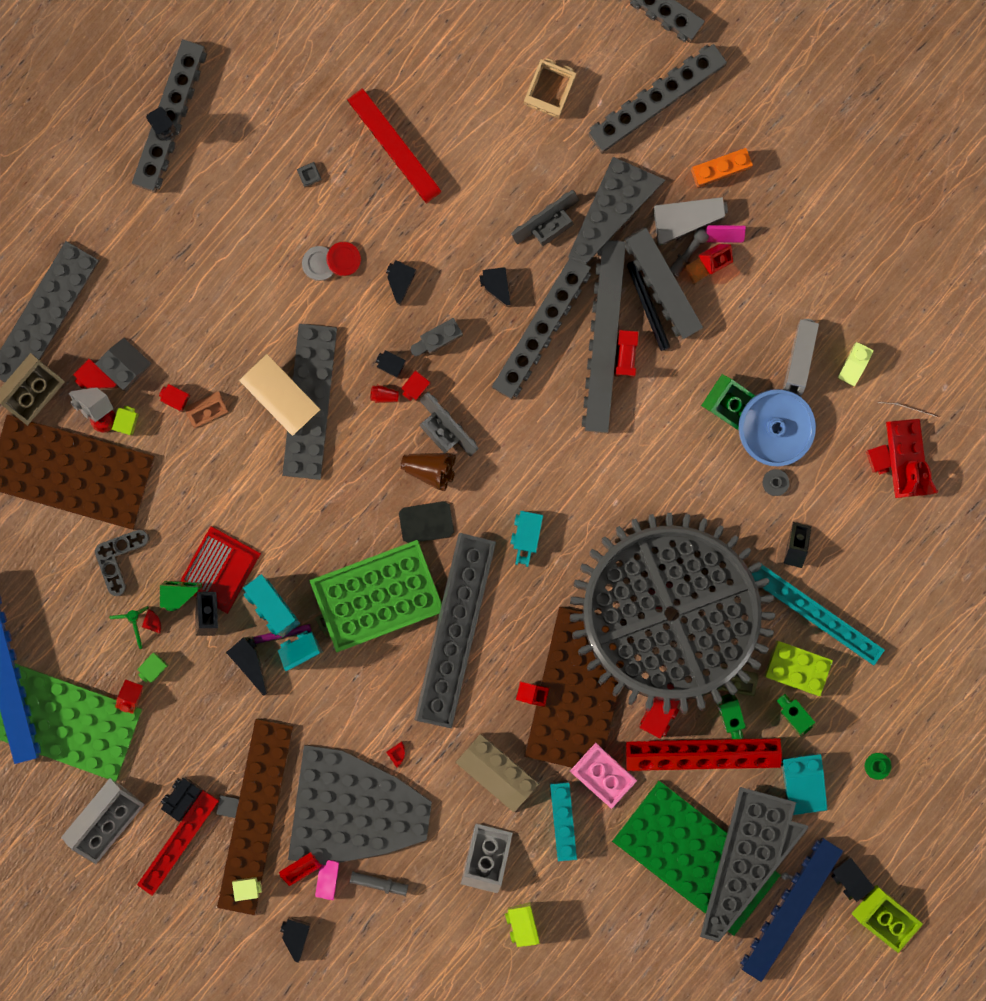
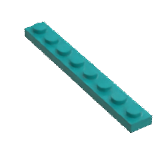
(819, 616)

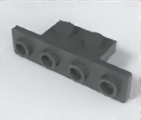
(549, 222)
(443, 428)

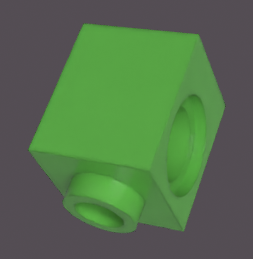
(152, 668)

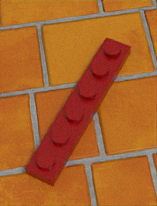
(177, 842)

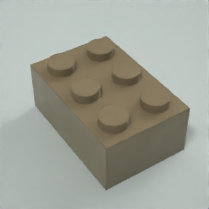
(29, 389)

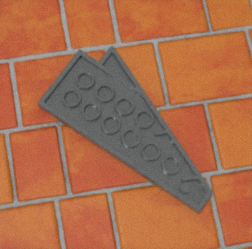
(753, 849)

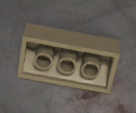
(497, 772)

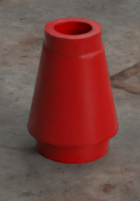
(382, 394)

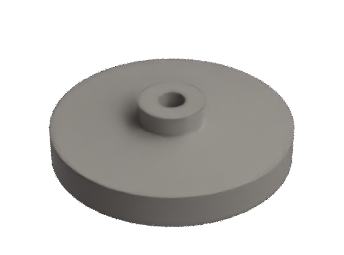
(315, 263)

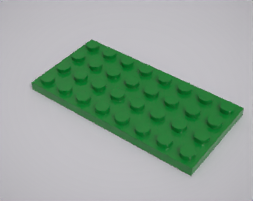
(680, 848)

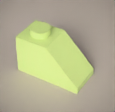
(855, 364)

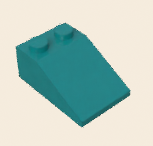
(299, 651)
(805, 783)

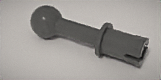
(681, 262)

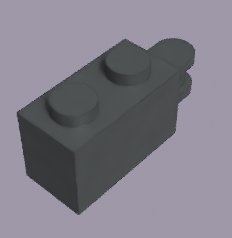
(437, 338)

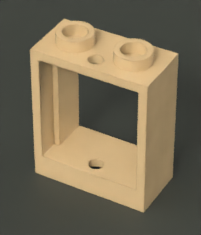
(540, 105)

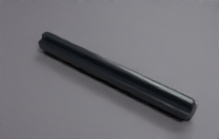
(648, 307)

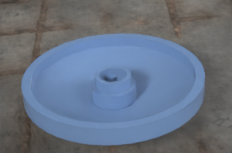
(777, 427)

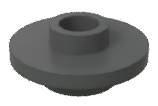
(775, 482)

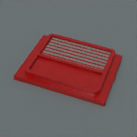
(221, 567)

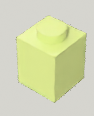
(246, 888)

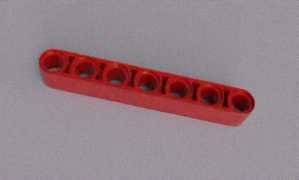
(394, 145)

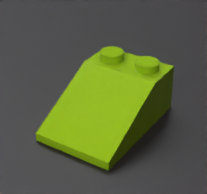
(887, 919)

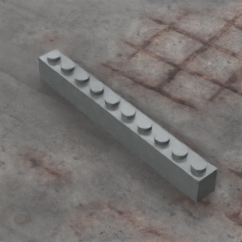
(605, 337)

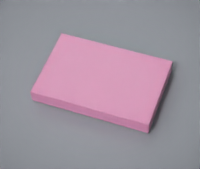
(603, 775)

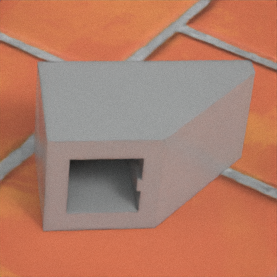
(91, 402)

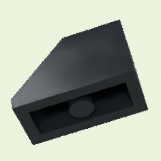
(400, 278)
(496, 284)
(797, 545)
(206, 614)
(295, 936)

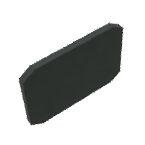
(426, 522)

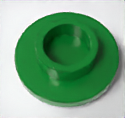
(877, 766)

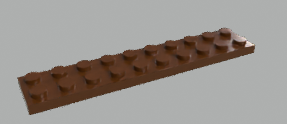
(255, 811)

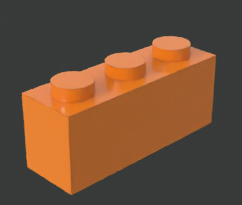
(721, 167)

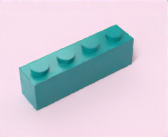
(563, 821)

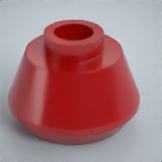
(105, 426)

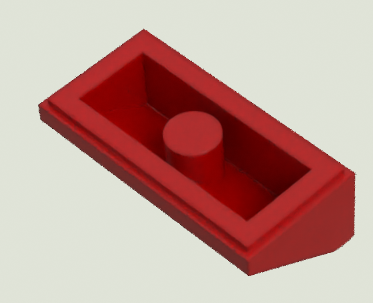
(717, 257)

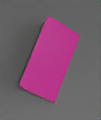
(726, 234)
(327, 880)

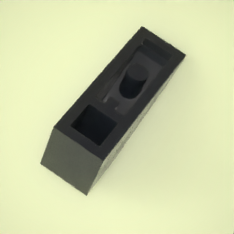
(248, 660)

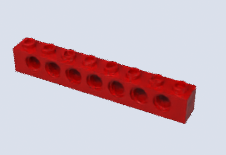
(703, 754)

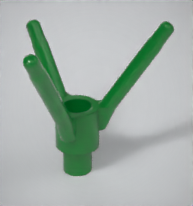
(132, 617)

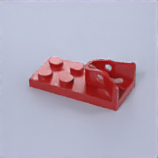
(908, 464)

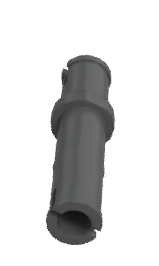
(379, 883)

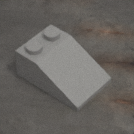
(486, 858)

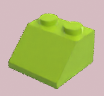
(523, 925)

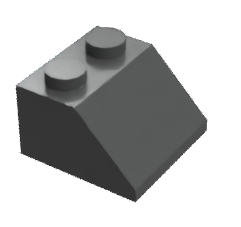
(123, 364)

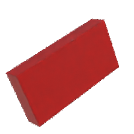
(300, 869)

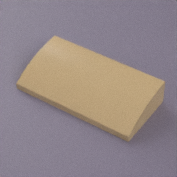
(279, 394)

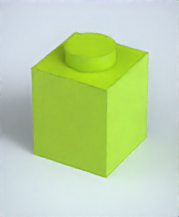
(125, 420)

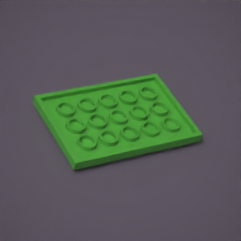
(376, 596)

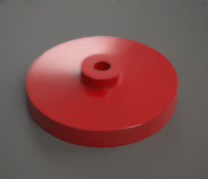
(343, 258)

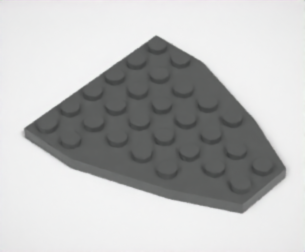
(353, 809)

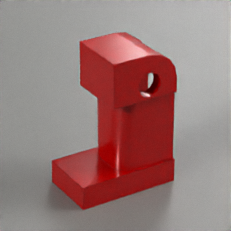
(626, 353)

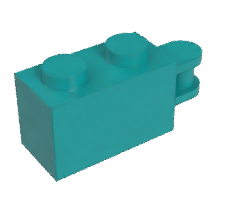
(527, 535)

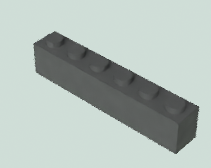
(663, 283)

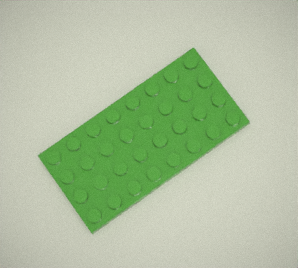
(77, 724)

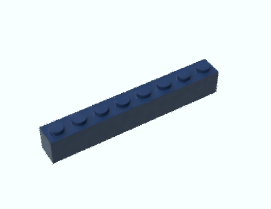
(791, 909)

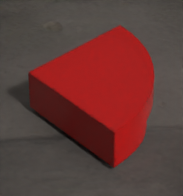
(152, 621)
(397, 754)

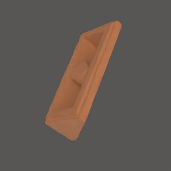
(206, 409)

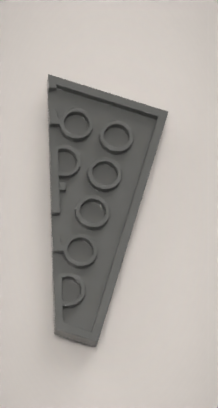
(616, 201)

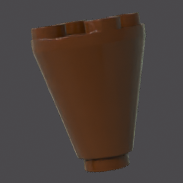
(430, 468)

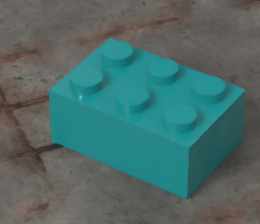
(270, 606)

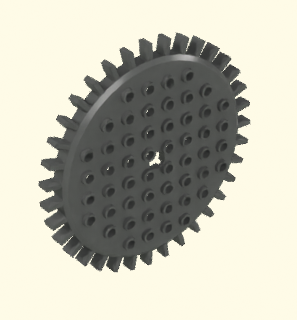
(712, 554)

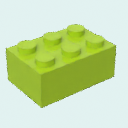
(798, 668)

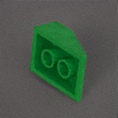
(727, 400)

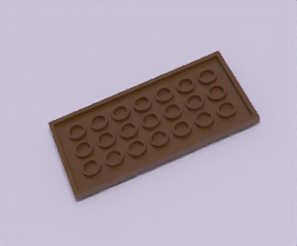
(72, 472)
(576, 706)

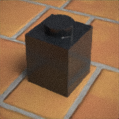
(390, 363)

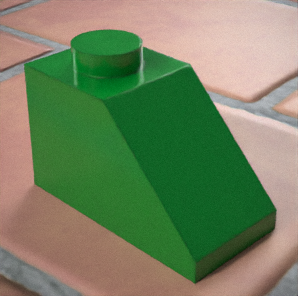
(175, 593)

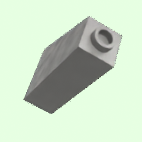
(686, 217)
(801, 357)

